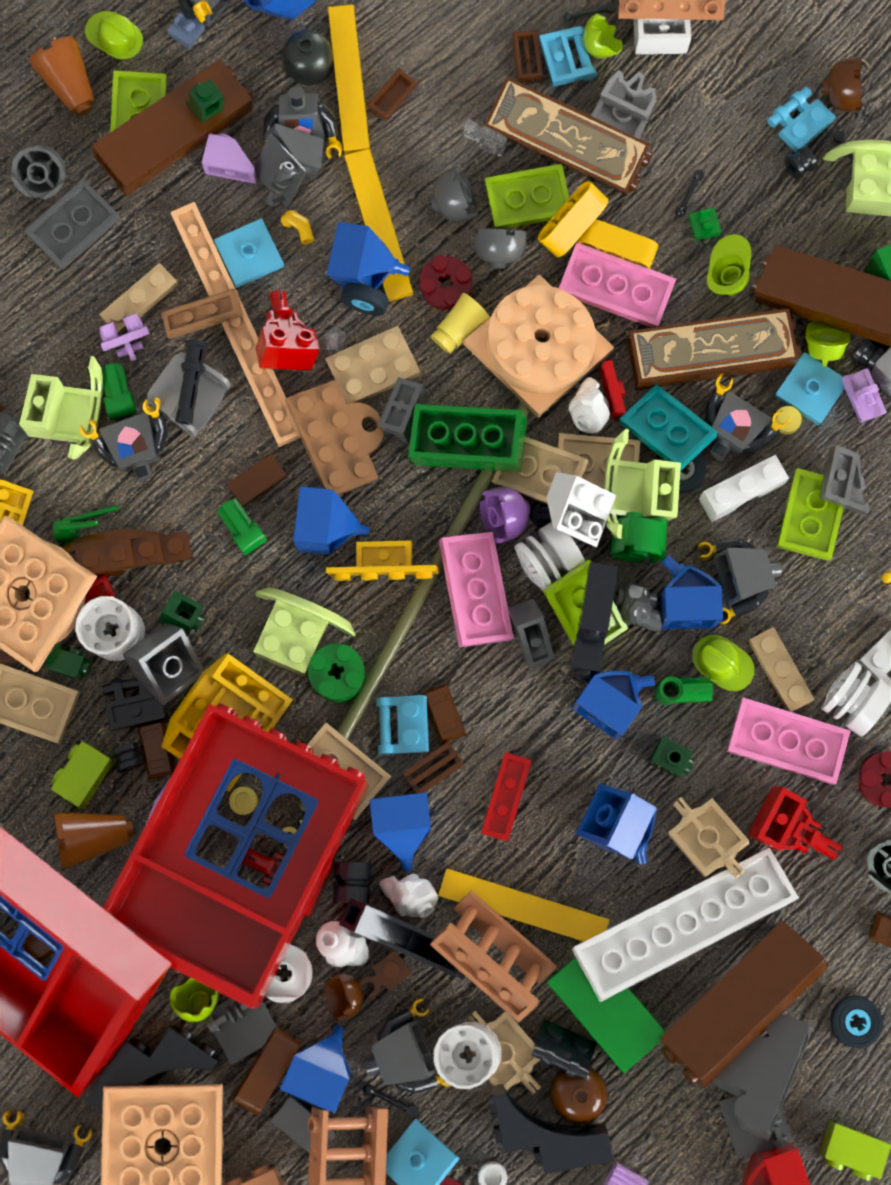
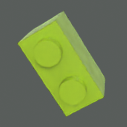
(82, 774)
(855, 1150)

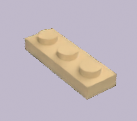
(140, 297)
(781, 670)

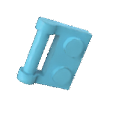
(560, 60)
(411, 724)

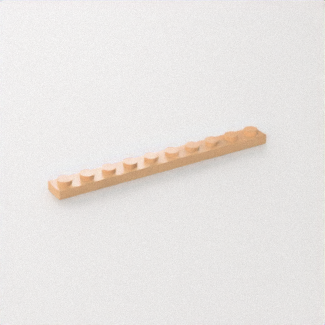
(238, 330)

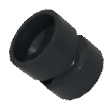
(351, 882)

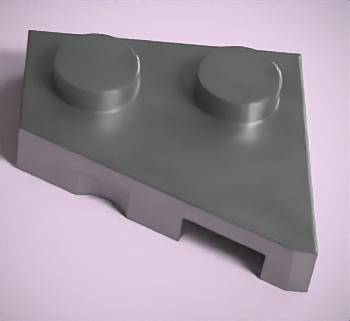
(843, 480)

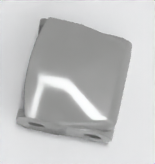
(168, 387)

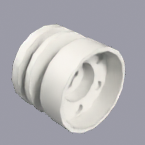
(546, 559)
(96, 623)
(858, 699)
(459, 1069)

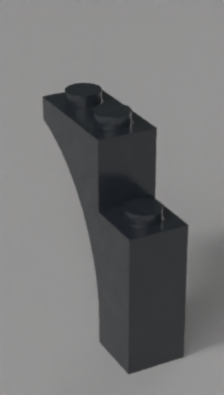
(593, 622)
(395, 935)
(136, 1064)
(553, 1144)

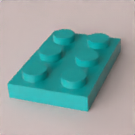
(668, 427)

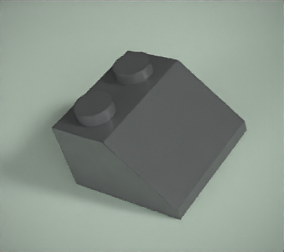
(164, 662)

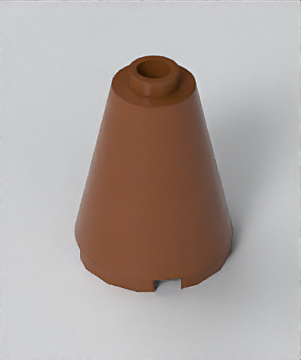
(65, 74)
(89, 835)

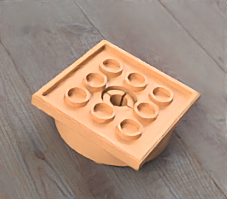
(533, 369)
(55, 585)
(181, 1113)

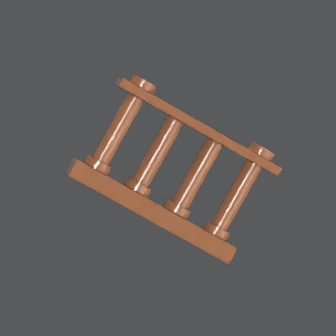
(672, 9)
(482, 969)
(371, 1153)

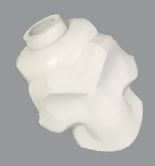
(589, 407)
(410, 895)
(341, 945)

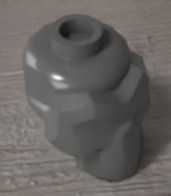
(638, 606)

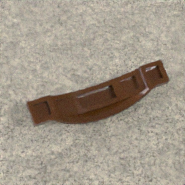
(129, 549)

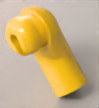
(294, 219)

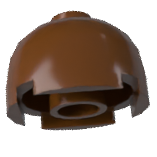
(844, 85)
(578, 1099)

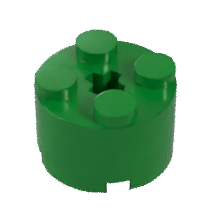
(640, 539)
(322, 666)

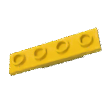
(383, 558)

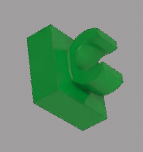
(704, 224)

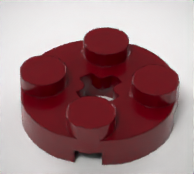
(441, 268)
(871, 779)

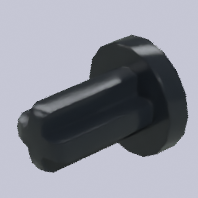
(540, 514)

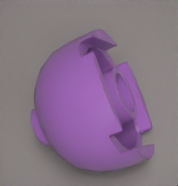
(504, 513)

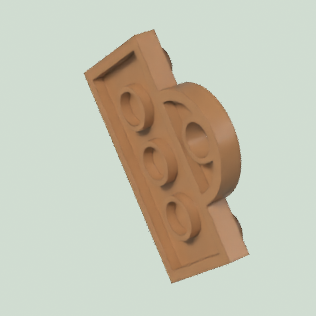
(336, 436)

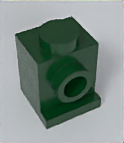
(203, 96)
(182, 605)
(68, 662)
(661, 758)

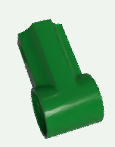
(118, 399)
(244, 531)
(686, 690)

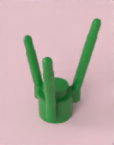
(69, 528)

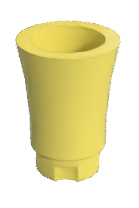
(459, 323)

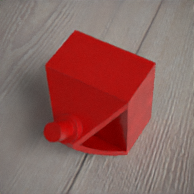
(776, 1167)

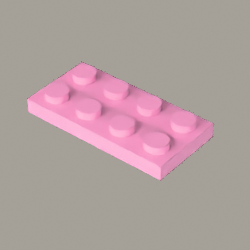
(617, 285)
(476, 589)
(788, 741)

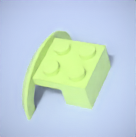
(871, 176)
(58, 410)
(640, 487)
(294, 630)

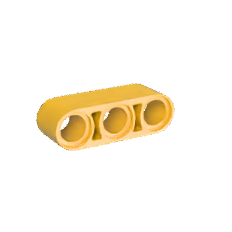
(573, 219)
(620, 243)

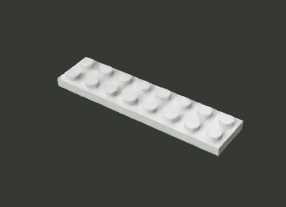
(684, 925)

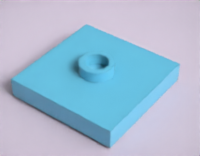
(249, 253)
(811, 388)
(419, 1157)

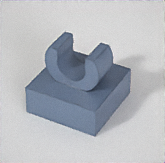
(185, 30)

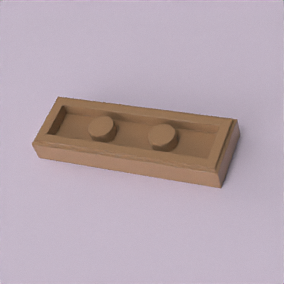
(202, 313)

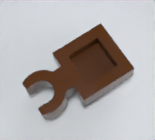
(389, 972)

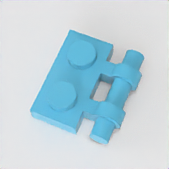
(807, 125)

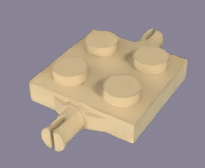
(708, 838)
(515, 1052)

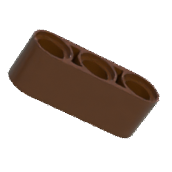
(266, 1071)

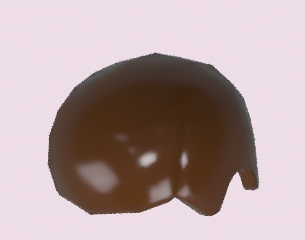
(343, 996)

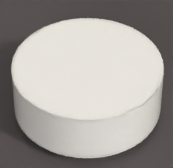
(492, 1174)

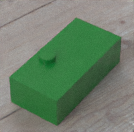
(468, 437)
(616, 1024)

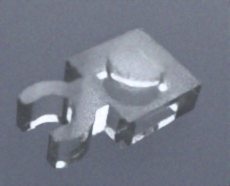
(488, 139)

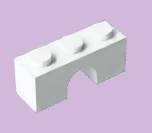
(742, 487)

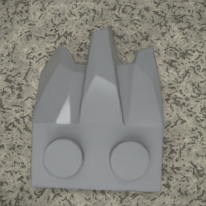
(625, 104)

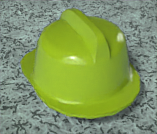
(114, 35)
(729, 265)
(826, 342)
(723, 662)

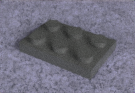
(72, 224)

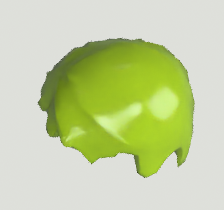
(600, 38)
(193, 1000)

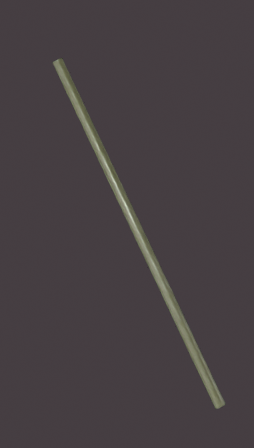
(413, 608)

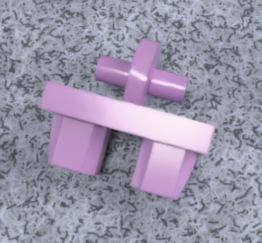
(135, 330)
(863, 395)

